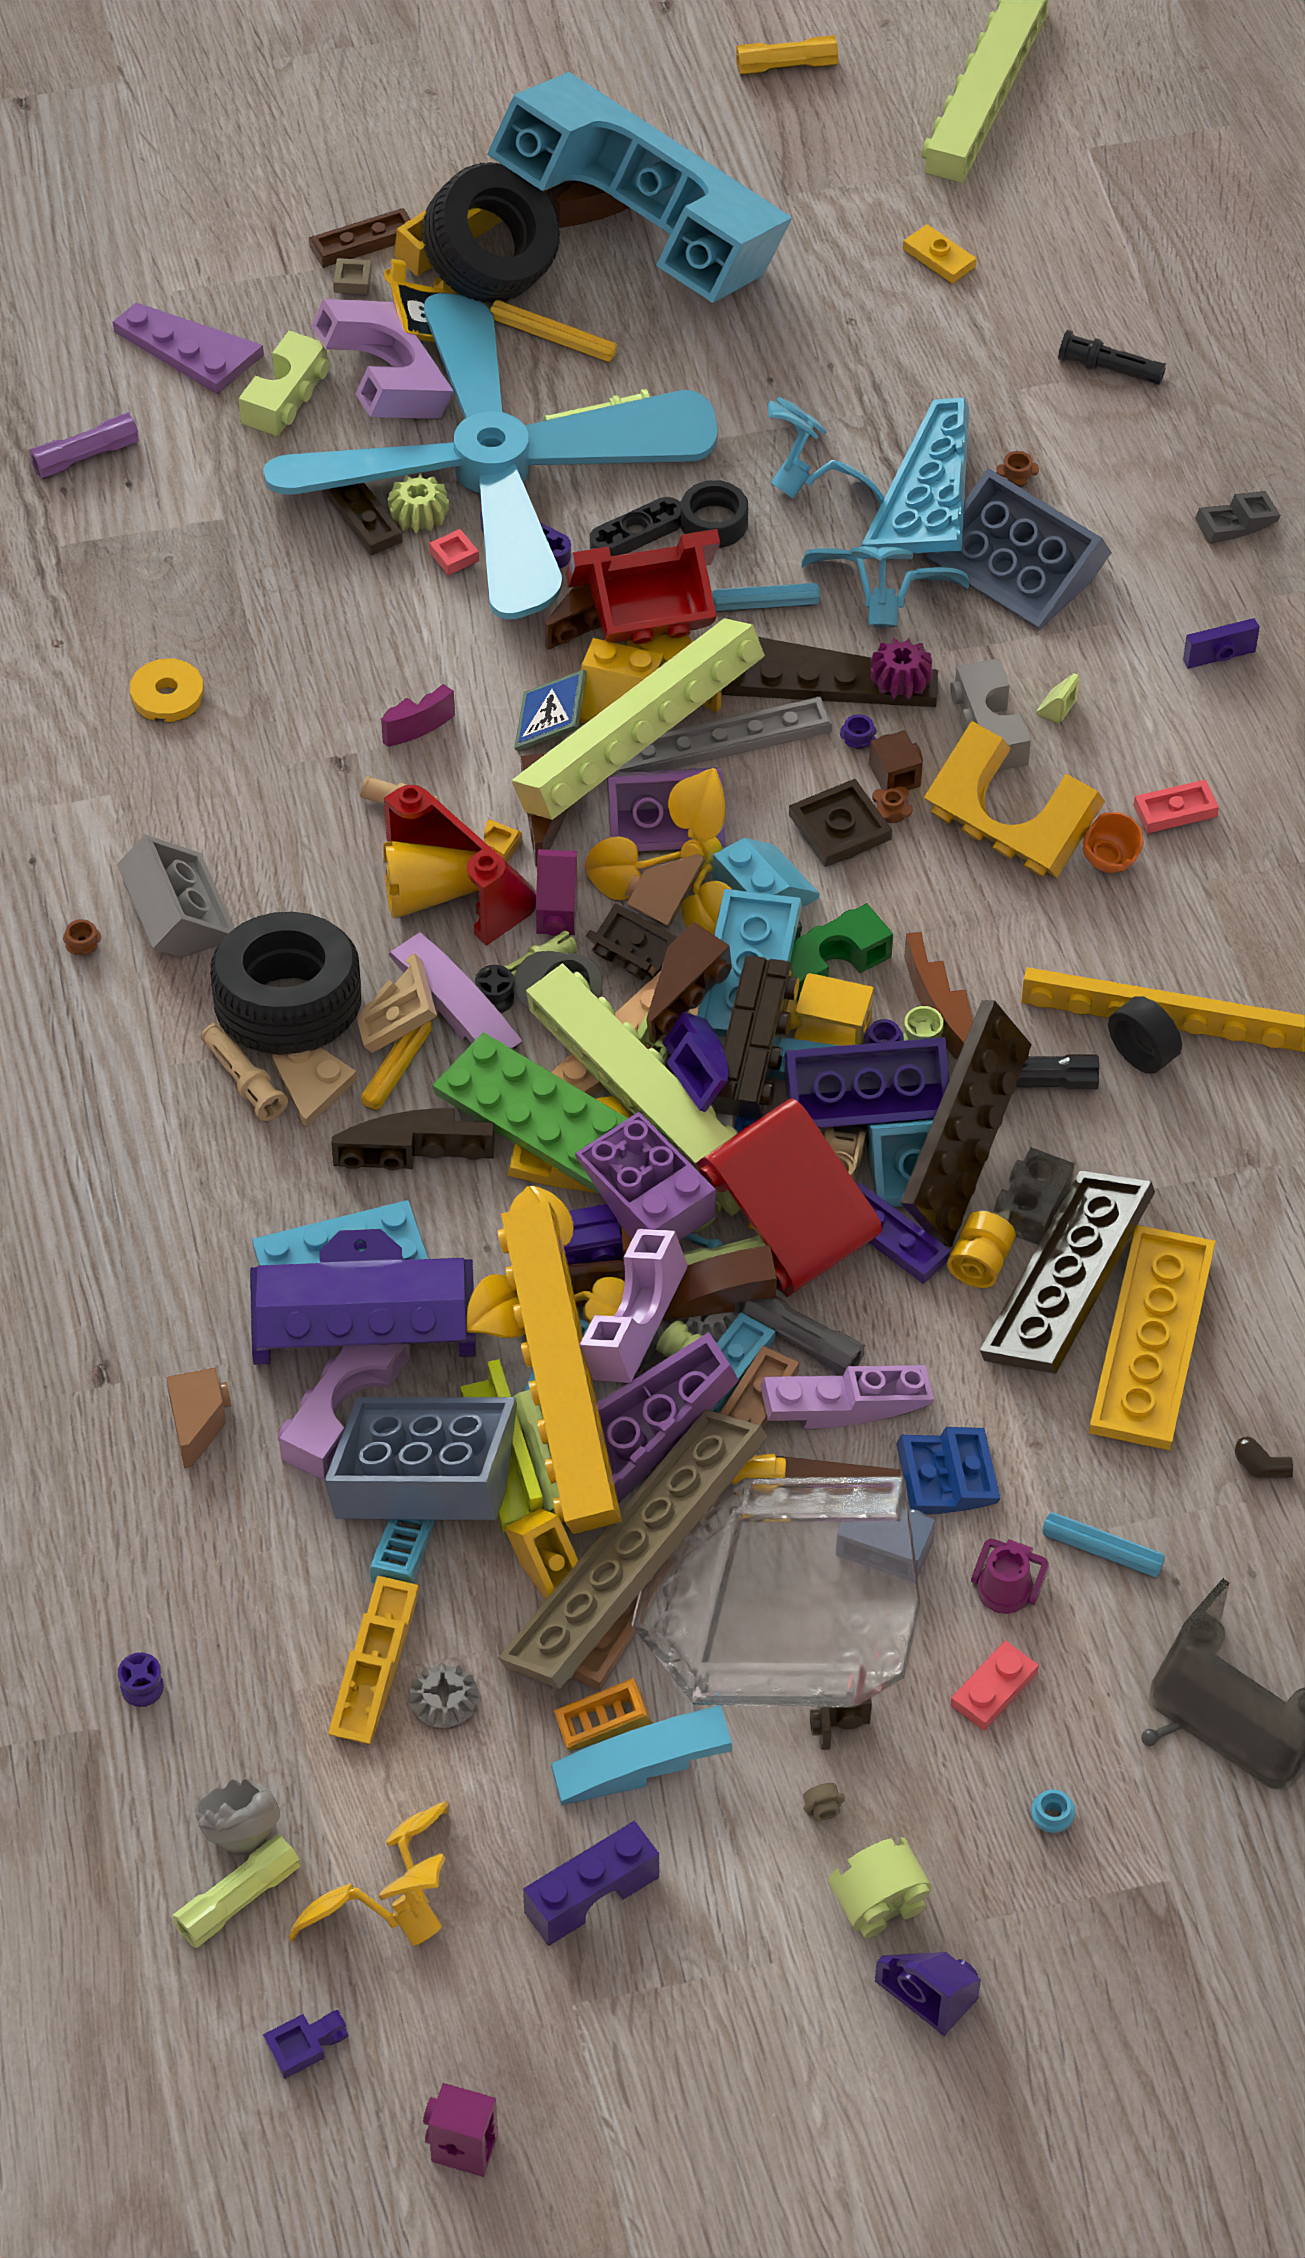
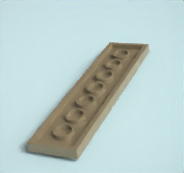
(632, 1550)

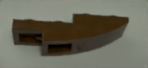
(398, 1137)

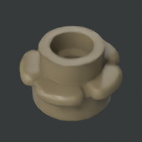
(823, 1801)

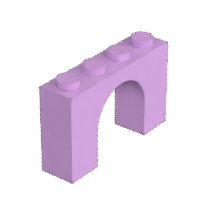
(414, 382)

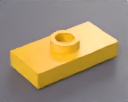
(939, 253)

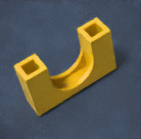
(1043, 841)

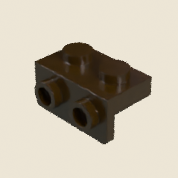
(631, 941)

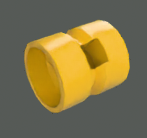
(981, 1249)

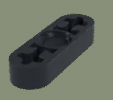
(662, 511)

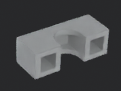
(980, 692)

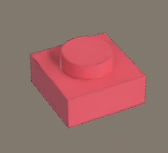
(454, 552)

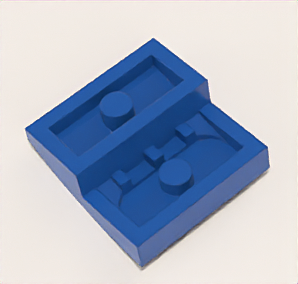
(948, 1470)

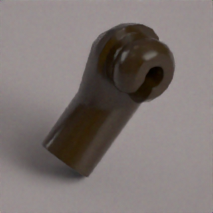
(1258, 1461)

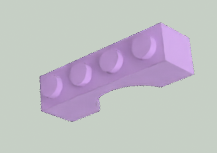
(652, 1275)
(315, 1432)

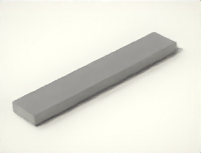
(733, 736)

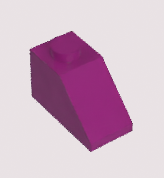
(556, 892)

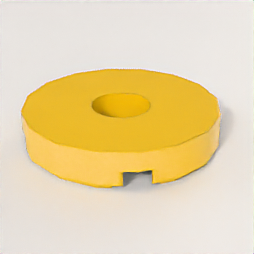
(163, 674)

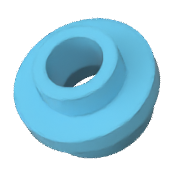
(1054, 1800)

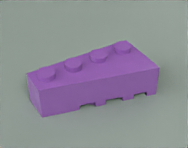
(659, 1407)

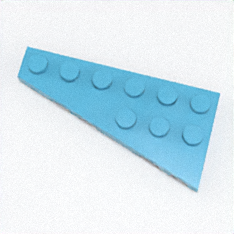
(928, 492)

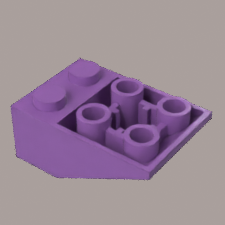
(647, 1180)

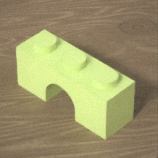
(298, 367)

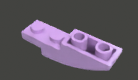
(851, 1399)

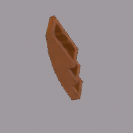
(933, 990)

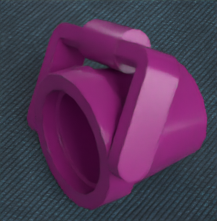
(1006, 1579)

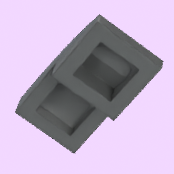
(1243, 516)

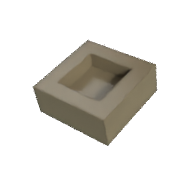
(352, 276)

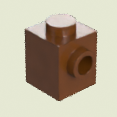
(896, 761)

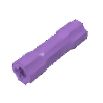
(107, 436)

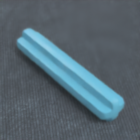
(766, 596)
(1103, 1544)

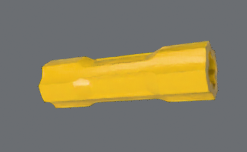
(810, 52)

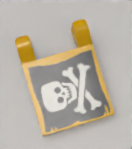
(410, 299)

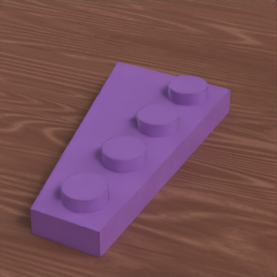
(190, 347)

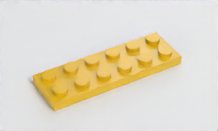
(1152, 1337)

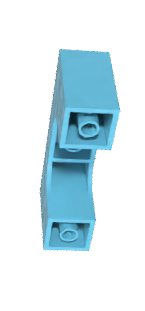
(715, 225)

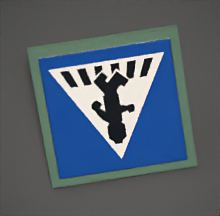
(550, 710)

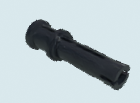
(1096, 354)

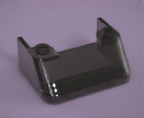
(1226, 1705)

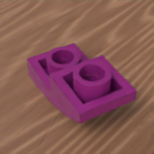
(412, 721)

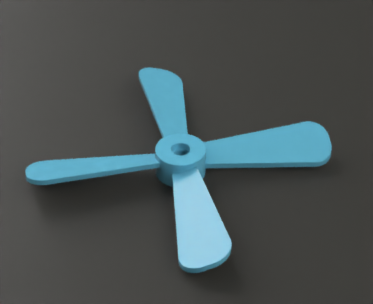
(496, 449)

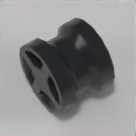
(496, 978)

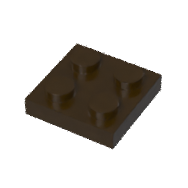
(840, 822)

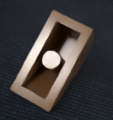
(663, 888)
(197, 1410)

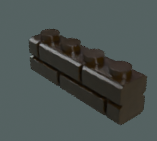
(755, 1034)

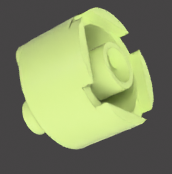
(880, 1886)

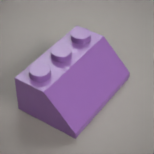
(641, 809)

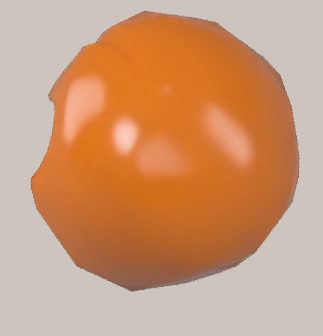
(1113, 842)

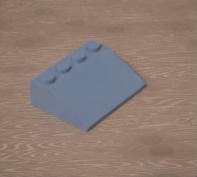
(1023, 550)
(423, 1458)

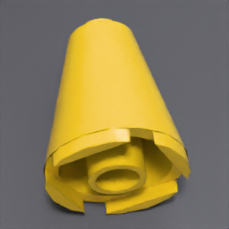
(424, 876)

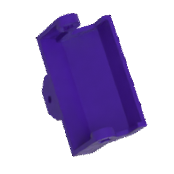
(360, 1298)

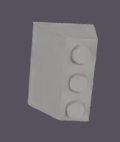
(174, 897)

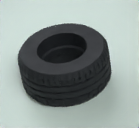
(458, 255)
(287, 1017)

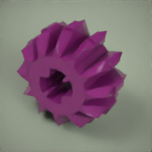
(901, 668)

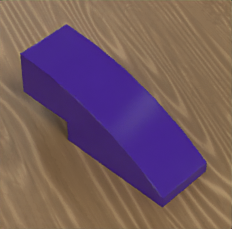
(697, 1059)

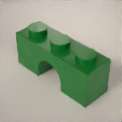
(854, 937)

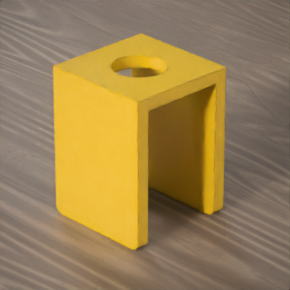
(834, 1011)

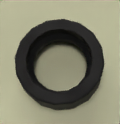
(715, 494)
(1145, 1034)

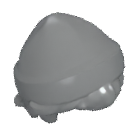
(238, 1816)

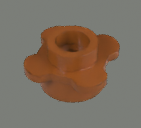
(1017, 468)
(893, 804)

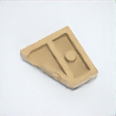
(397, 1007)
(313, 1080)

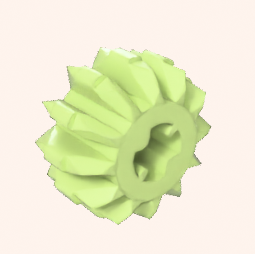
(418, 503)

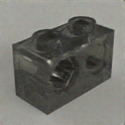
(1037, 1196)

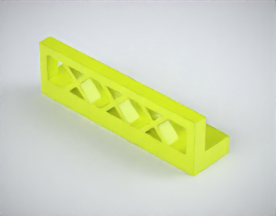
(522, 1489)

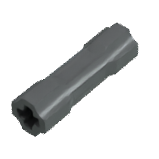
(827, 1345)

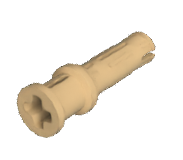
(251, 1081)

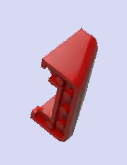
(504, 894)
(793, 1194)

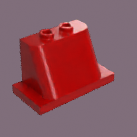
(650, 589)

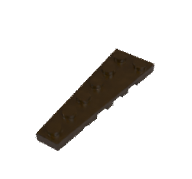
(814, 672)

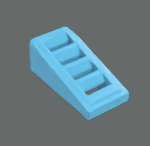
(390, 1570)

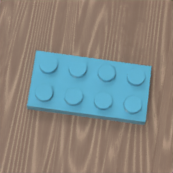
(754, 927)
(303, 1243)

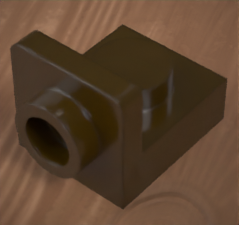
(843, 1717)

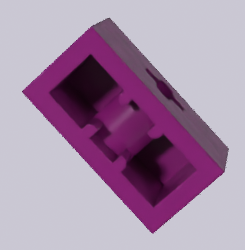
(461, 2129)

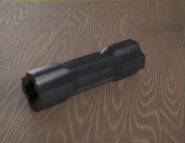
(1066, 1071)

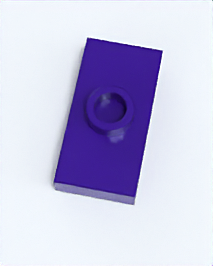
(1221, 643)

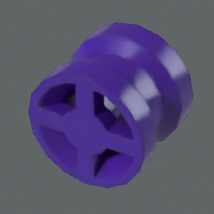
(140, 1668)

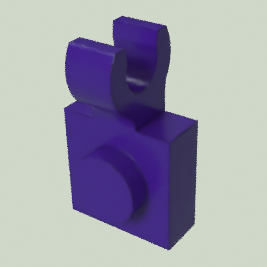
(298, 2044)

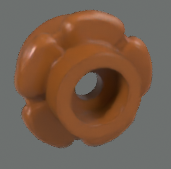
(84, 931)

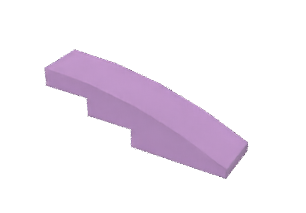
(455, 994)

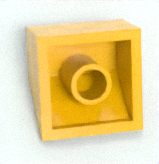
(613, 672)

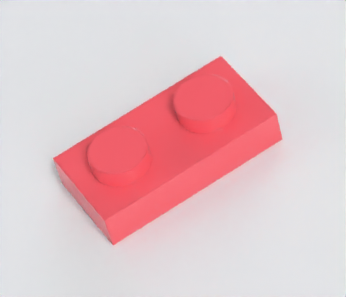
(1176, 806)
(994, 1685)

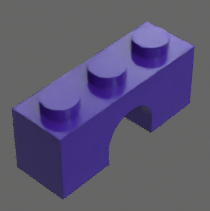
(563, 1896)

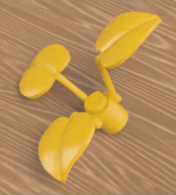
(693, 805)
(492, 1300)
(412, 1908)

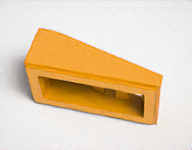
(613, 1696)

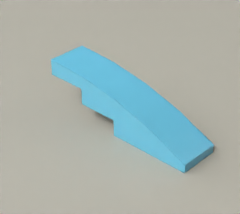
(642, 1753)

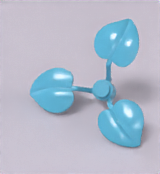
(794, 471)
(883, 603)

